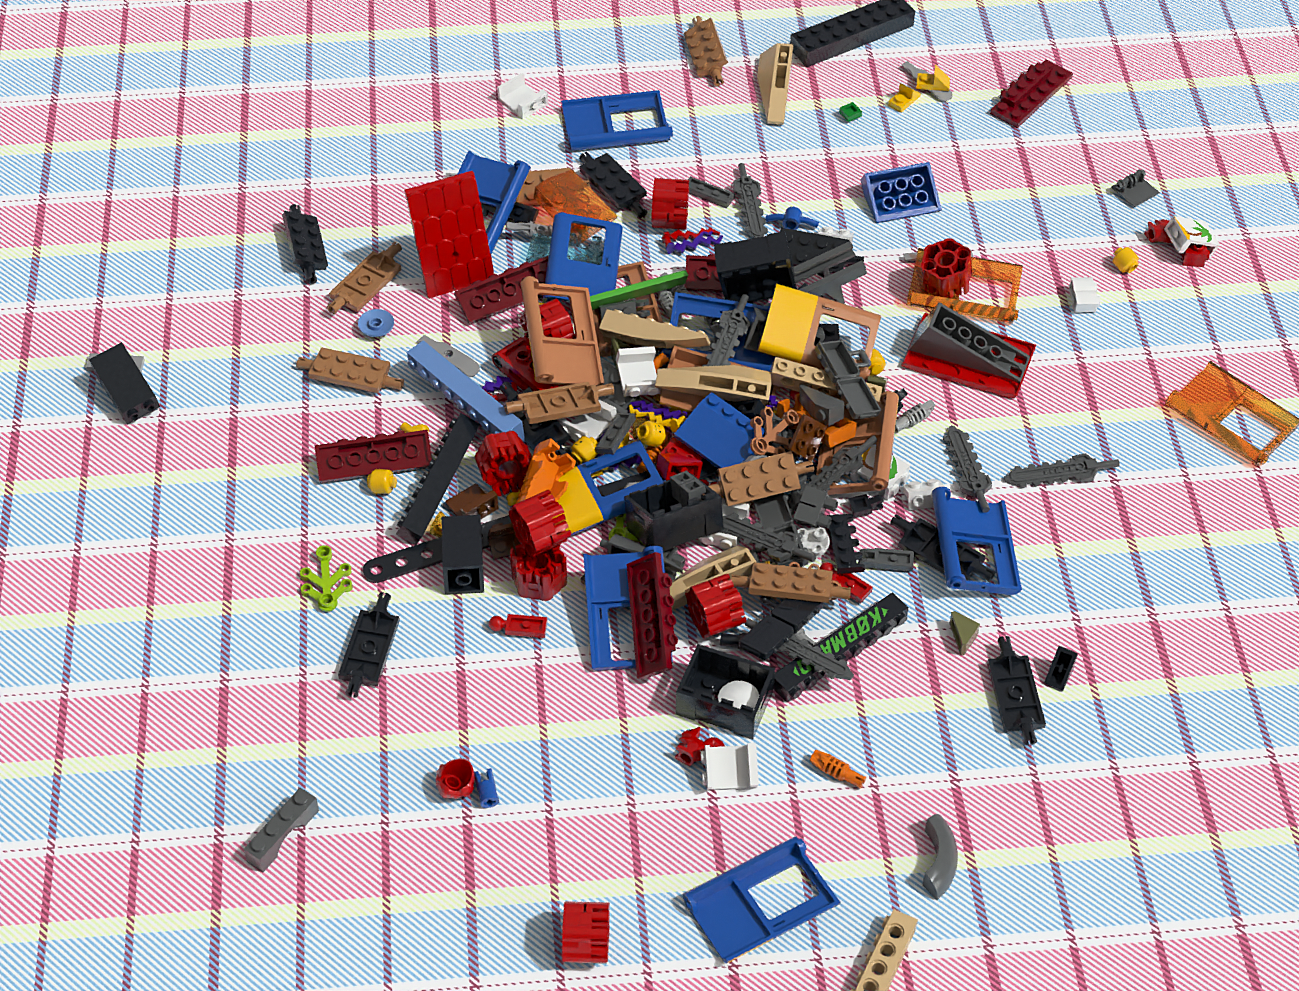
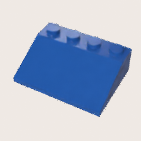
(901, 192)
(717, 432)

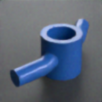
(792, 218)

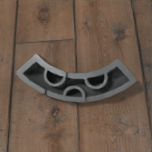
(942, 872)

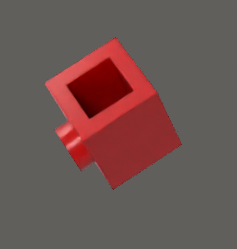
(1195, 255)

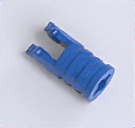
(486, 789)

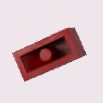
(673, 463)

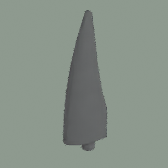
(620, 544)

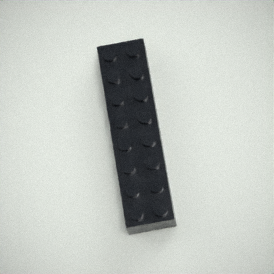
(851, 30)

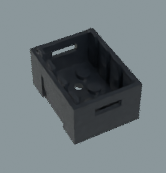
(754, 267)
(661, 521)
(706, 676)

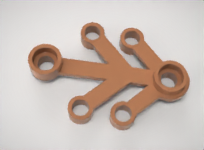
(759, 444)

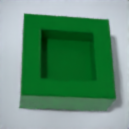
(850, 111)

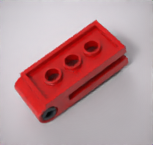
(517, 364)

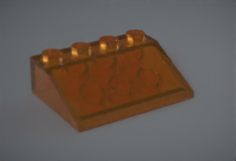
(572, 196)

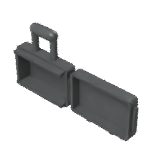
(845, 373)
(775, 513)

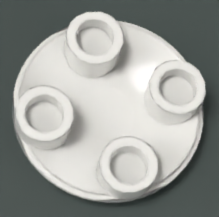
(815, 540)
(740, 693)

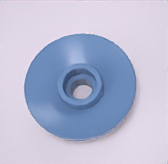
(376, 323)

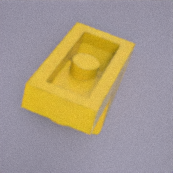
(935, 81)
(903, 98)

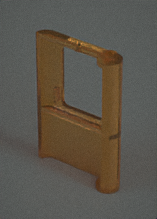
(981, 268)
(1215, 395)

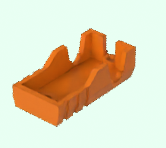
(834, 434)
(545, 471)

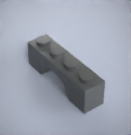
(266, 844)

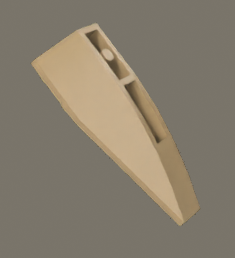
(774, 79)
(649, 332)
(726, 381)
(731, 561)

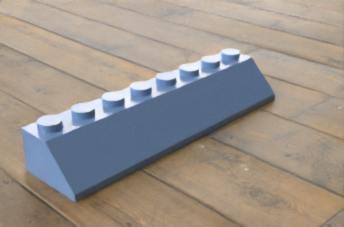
(462, 390)

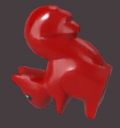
(1156, 232)
(691, 746)

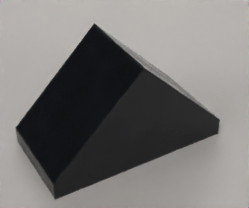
(1061, 668)

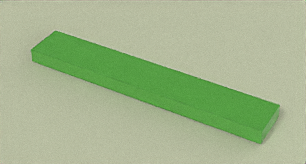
(639, 289)

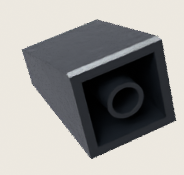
(124, 383)
(462, 554)

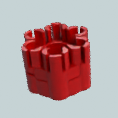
(670, 203)
(946, 268)
(555, 321)
(503, 461)
(535, 523)
(539, 575)
(711, 606)
(585, 932)

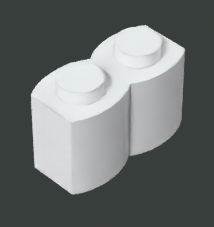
(1084, 294)

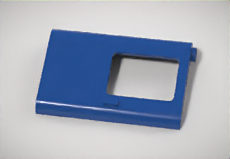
(591, 126)
(577, 273)
(966, 522)

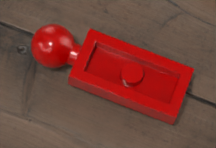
(859, 588)
(520, 625)

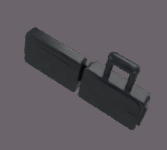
(778, 627)

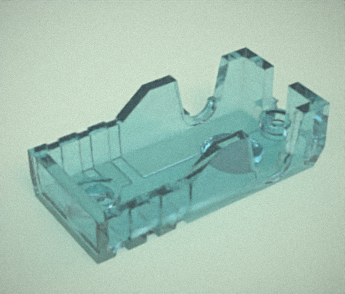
(540, 247)

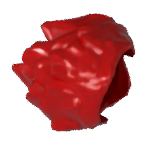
(455, 779)

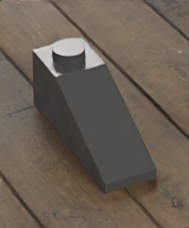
(821, 406)

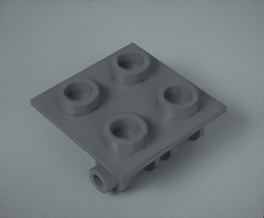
(1135, 188)

